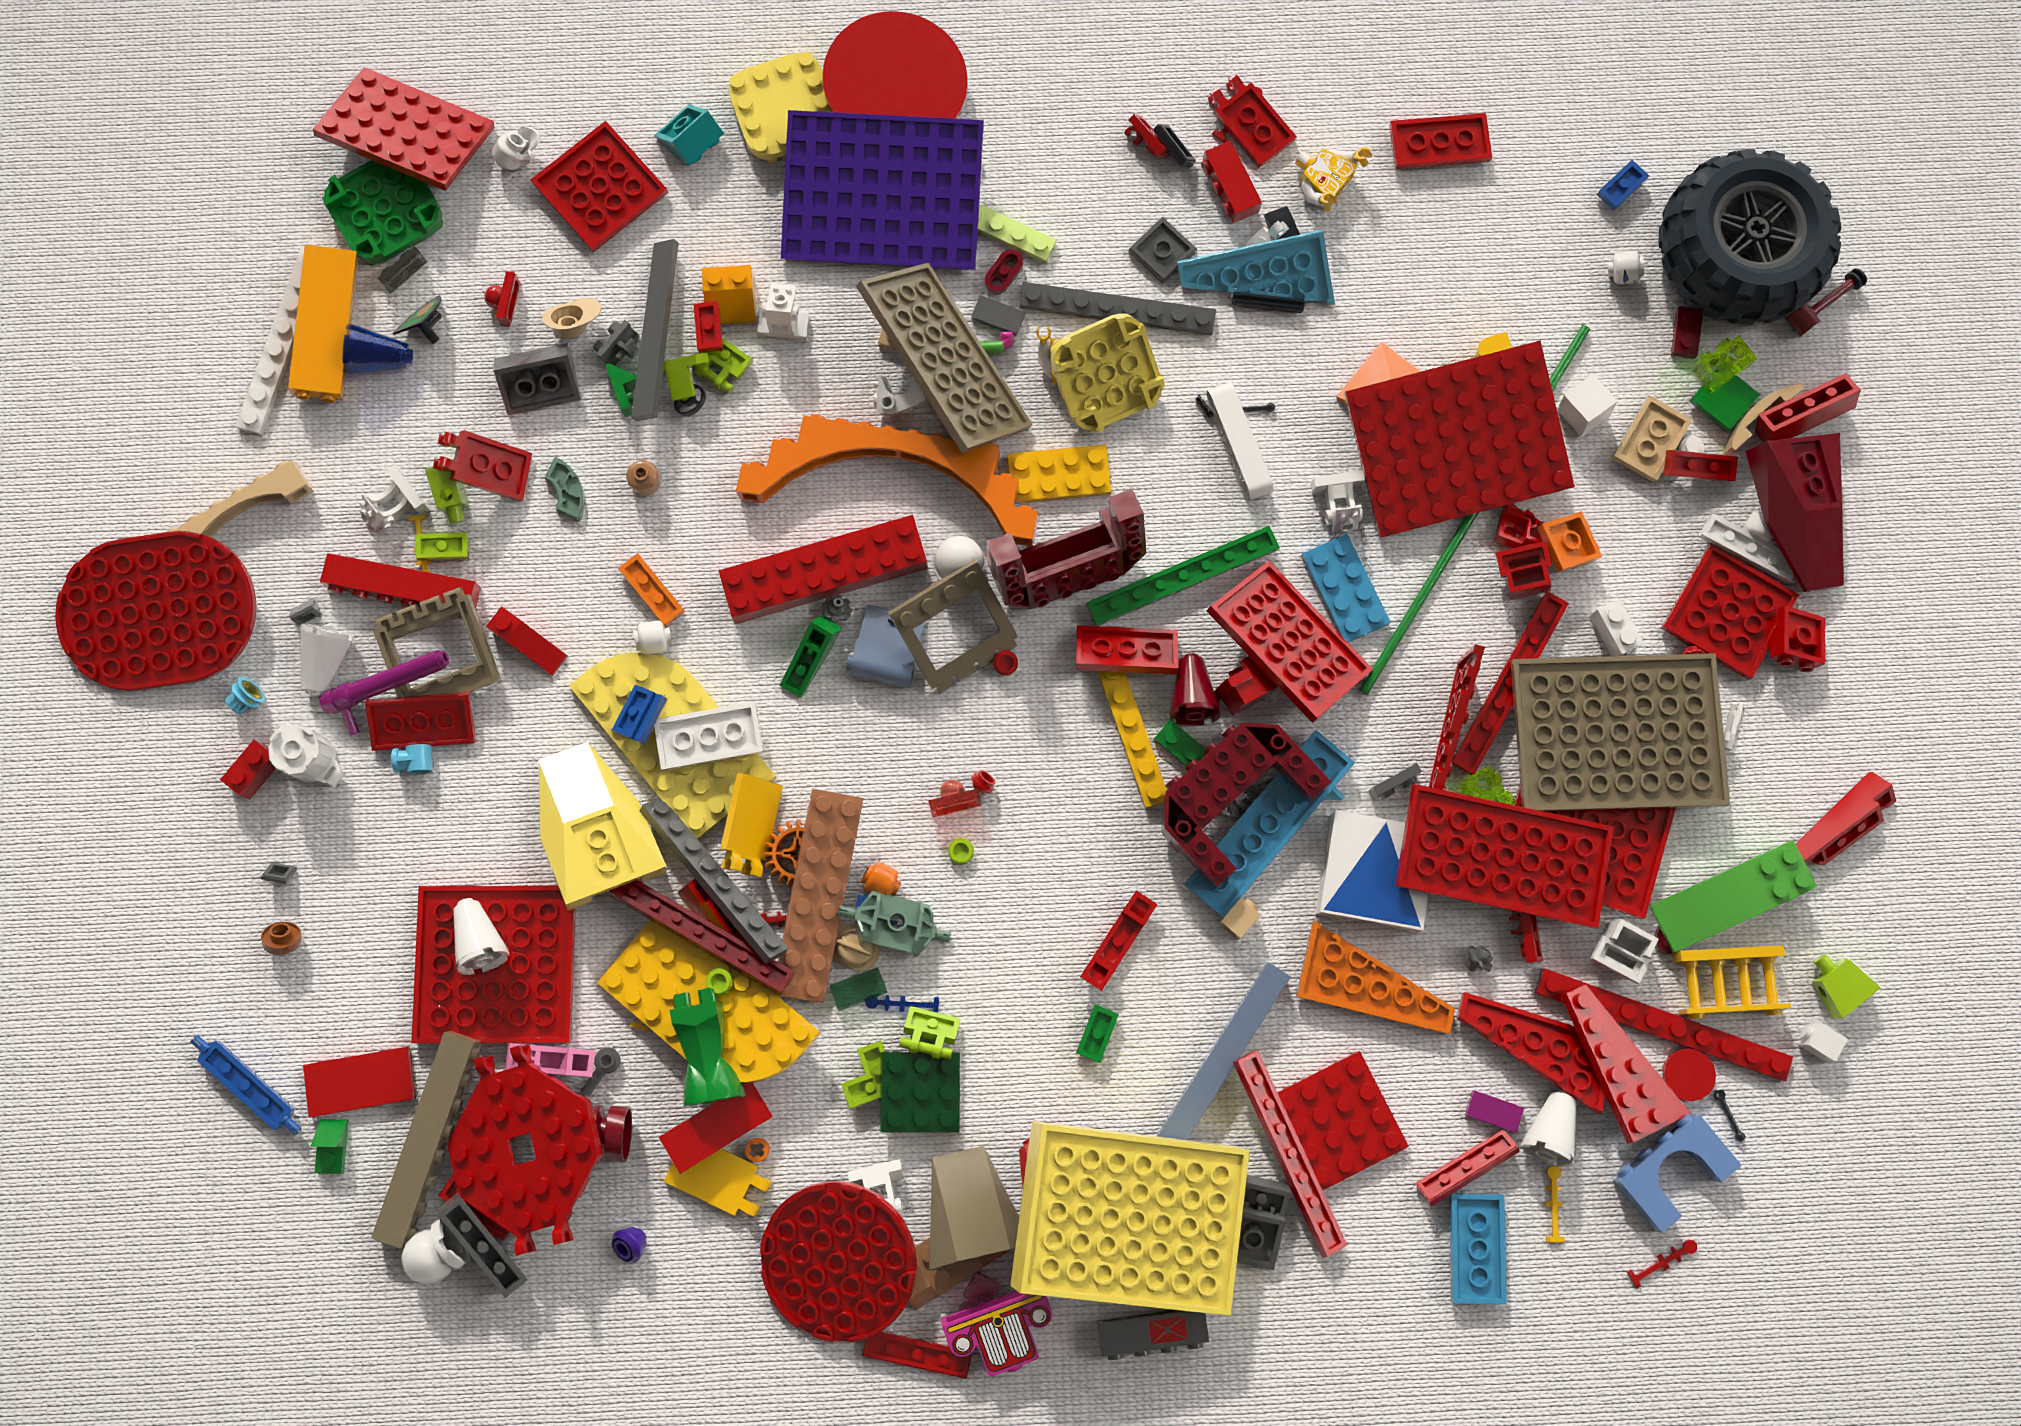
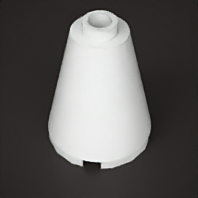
(321, 656)
(476, 939)
(1553, 1131)

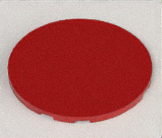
(895, 68)
(838, 1261)

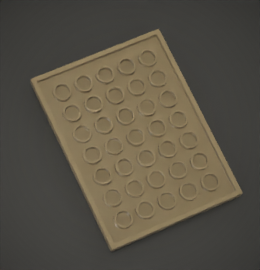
(1619, 732)

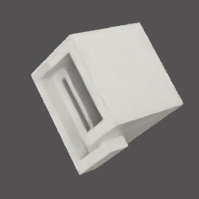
(1625, 950)

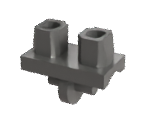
(619, 343)

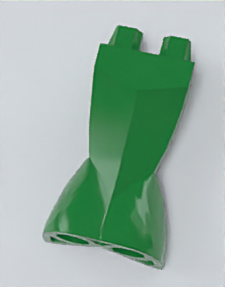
(702, 1040)

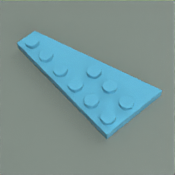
(1278, 267)

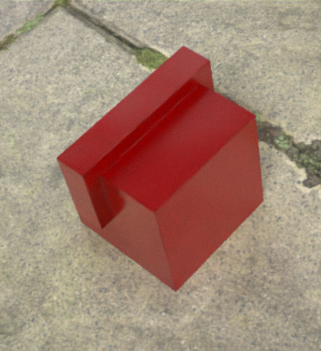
(1525, 569)
(1244, 687)

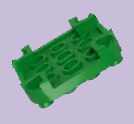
(381, 211)

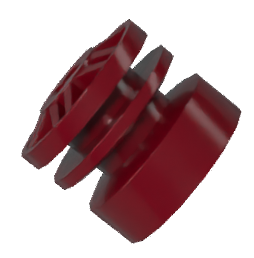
(614, 1131)

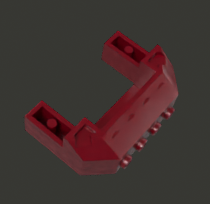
(1071, 560)
(1220, 779)

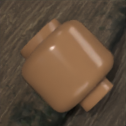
(643, 478)

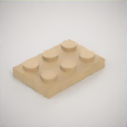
(1648, 438)

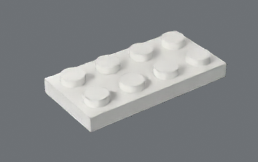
(708, 736)

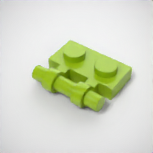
(730, 360)
(931, 1026)

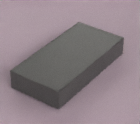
(998, 315)

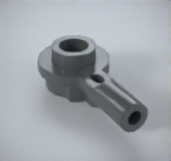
(606, 1062)

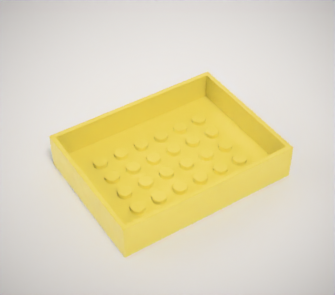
(1130, 1219)

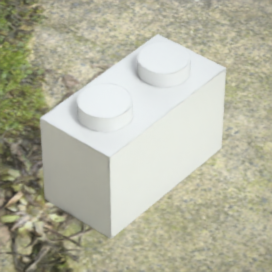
(1616, 629)

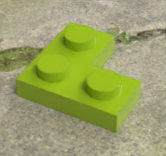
(865, 1087)

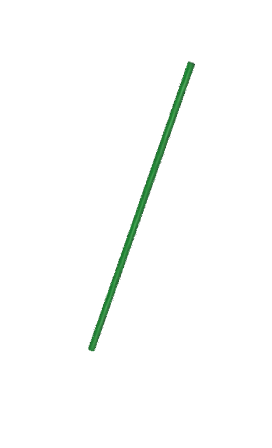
(1454, 543)

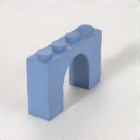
(1640, 1180)

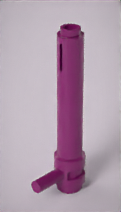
(350, 694)

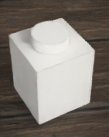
(1822, 1041)

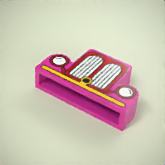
(999, 1330)

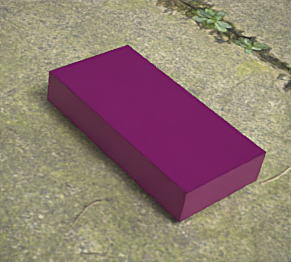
(1494, 1111)

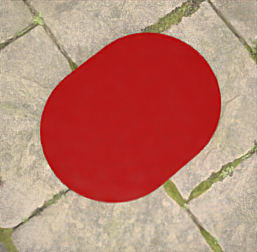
(156, 610)

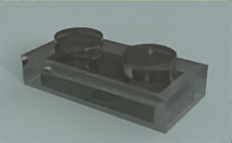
(402, 269)

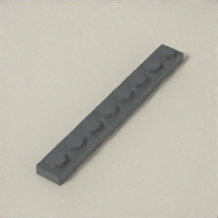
(1102, 305)
(714, 880)

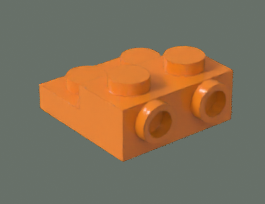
(1570, 542)

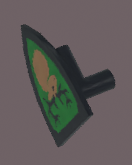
(424, 319)

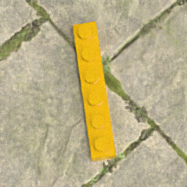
(1133, 737)

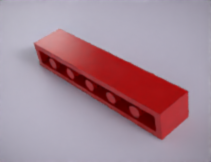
(389, 581)

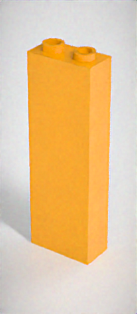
(321, 323)

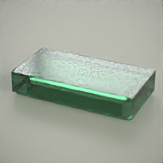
(858, 989)

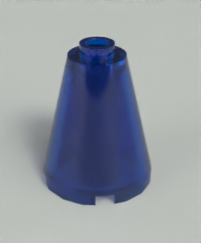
(373, 351)

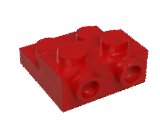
(1799, 639)

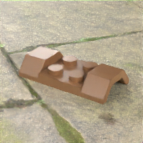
(937, 1281)

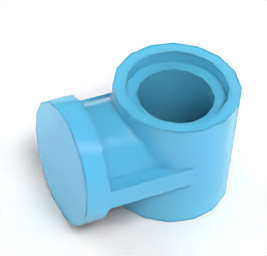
(415, 759)

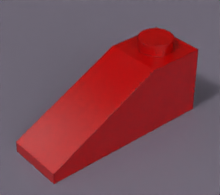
(526, 641)

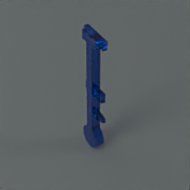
(873, 1003)

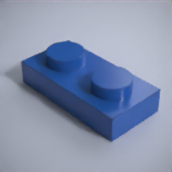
(1622, 185)

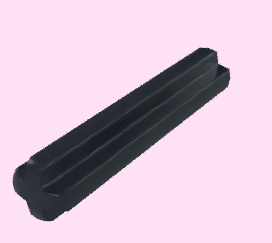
(1268, 302)

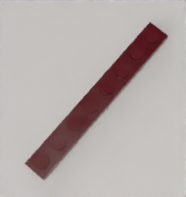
(703, 935)

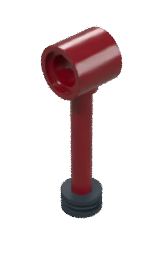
(1806, 317)

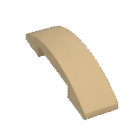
(1741, 433)

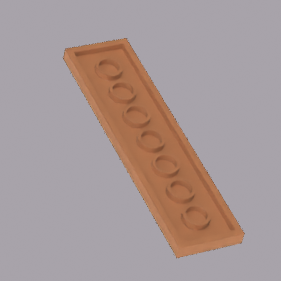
(819, 891)

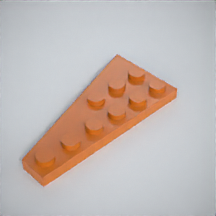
(1356, 981)

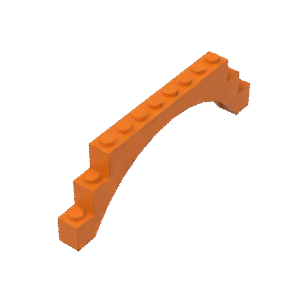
(829, 441)

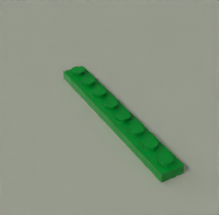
(1182, 576)

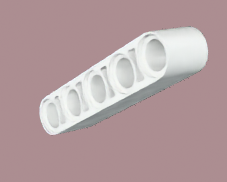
(1240, 441)

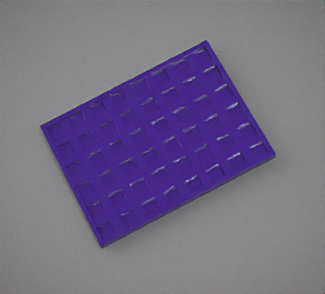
(882, 189)

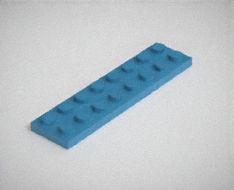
(1268, 827)

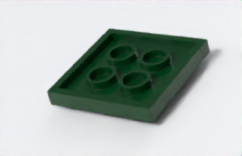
(919, 1093)

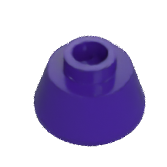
(629, 1244)

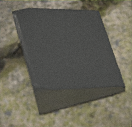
(305, 612)

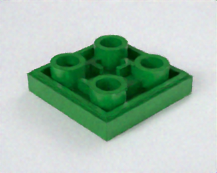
(1726, 403)

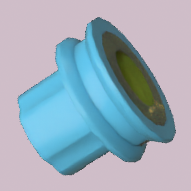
(244, 695)

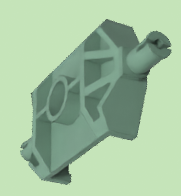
(874, 924)

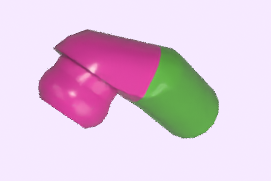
(997, 347)

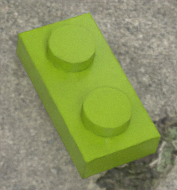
(442, 546)

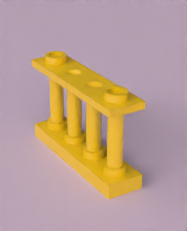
(1741, 957)

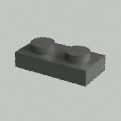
(1405, 777)

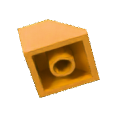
(733, 290)

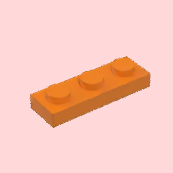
(651, 589)

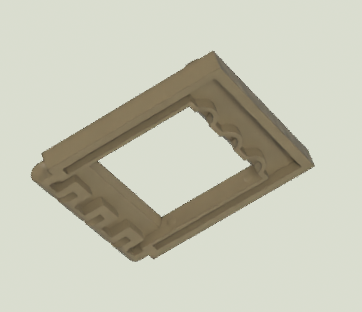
(935, 600)
(433, 612)

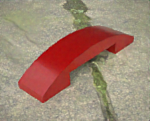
(1118, 940)

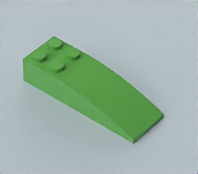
(1733, 896)

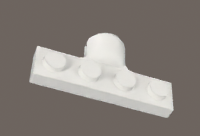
(1748, 543)

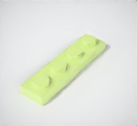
(1015, 234)

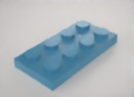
(1345, 588)
(1477, 1248)

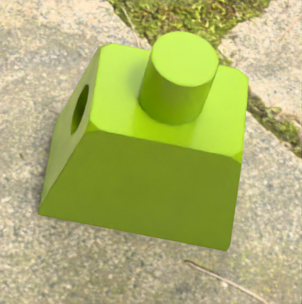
(441, 489)
(1842, 986)

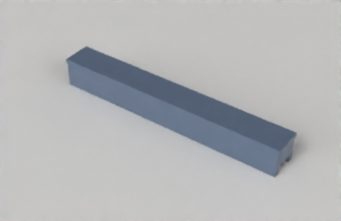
(1224, 1051)

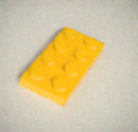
(1061, 473)

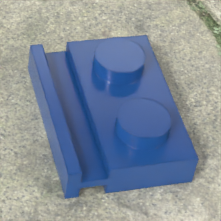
(639, 714)

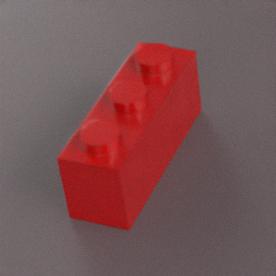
(1231, 182)

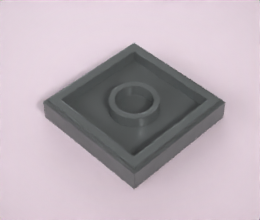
(1161, 249)

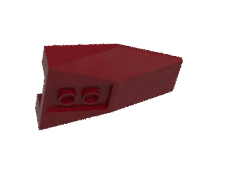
(1802, 504)

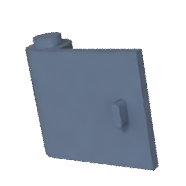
(881, 650)

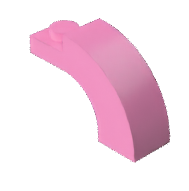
(558, 1060)

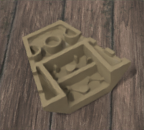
(968, 1209)

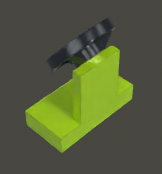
(681, 382)

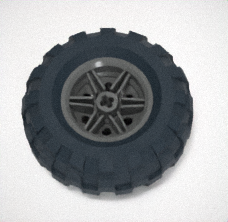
(1740, 201)

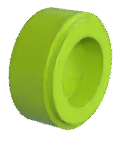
(961, 851)
(720, 980)

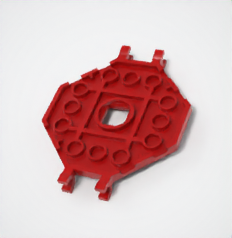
(563, 1139)

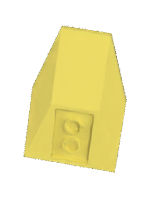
(592, 827)

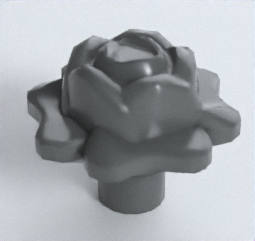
(836, 608)
(1479, 958)

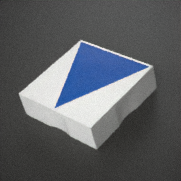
(1363, 874)

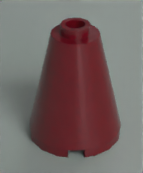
(1193, 693)

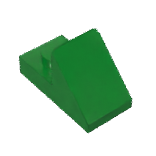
(623, 383)
(331, 1146)

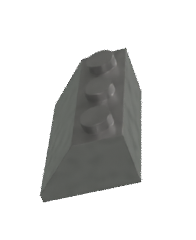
(536, 378)

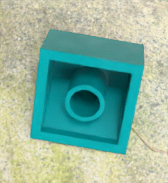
(690, 134)

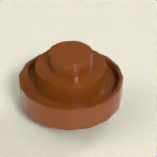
(281, 938)

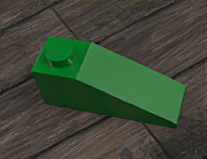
(810, 655)

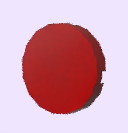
(1689, 1074)

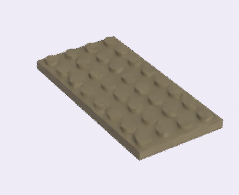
(944, 356)

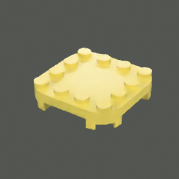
(767, 92)
(1106, 372)

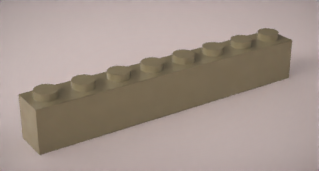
(426, 1139)

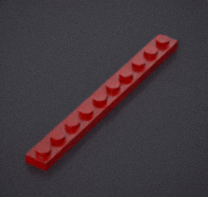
(1674, 1028)

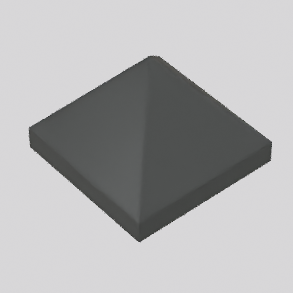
(278, 874)

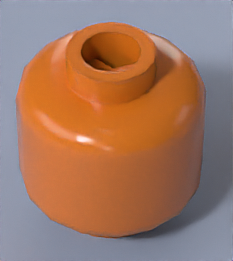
(881, 879)

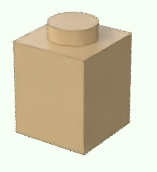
(1240, 918)

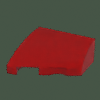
(1517, 527)

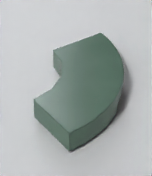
(568, 488)

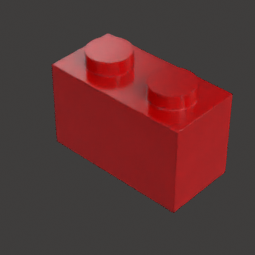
(249, 770)

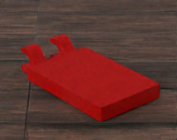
(1251, 121)
(485, 464)

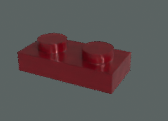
(1686, 332)

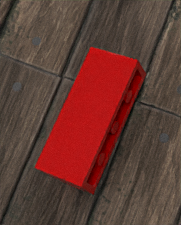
(714, 1128)

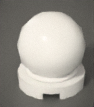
(956, 553)
(433, 1254)

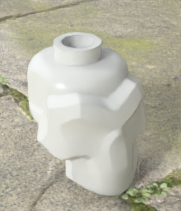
(515, 148)

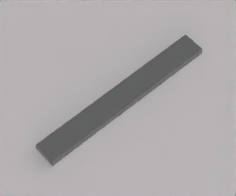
(655, 330)

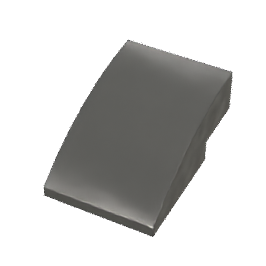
(1262, 1221)

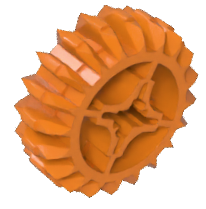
(785, 853)

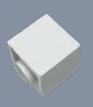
(1587, 405)

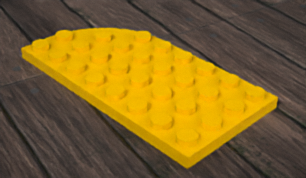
(760, 1028)

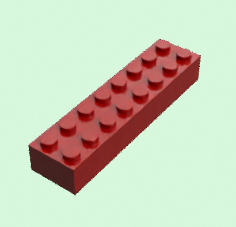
(823, 569)

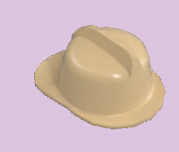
(572, 318)
(852, 953)

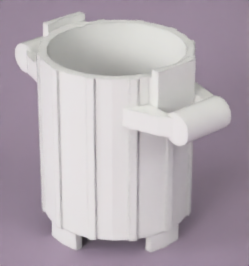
(304, 755)

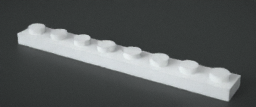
(273, 358)

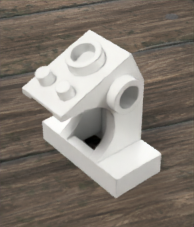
(782, 312)
(893, 405)
(1336, 488)
(372, 504)
(879, 1176)

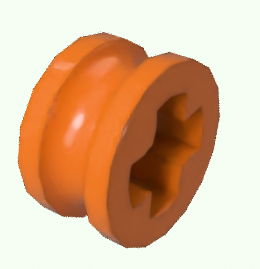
(757, 1141)

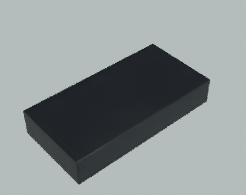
(1174, 145)

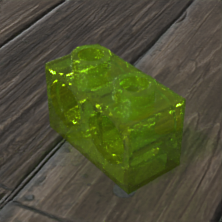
(1726, 365)
(1495, 789)

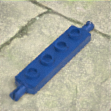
(246, 1085)

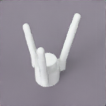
(1731, 726)

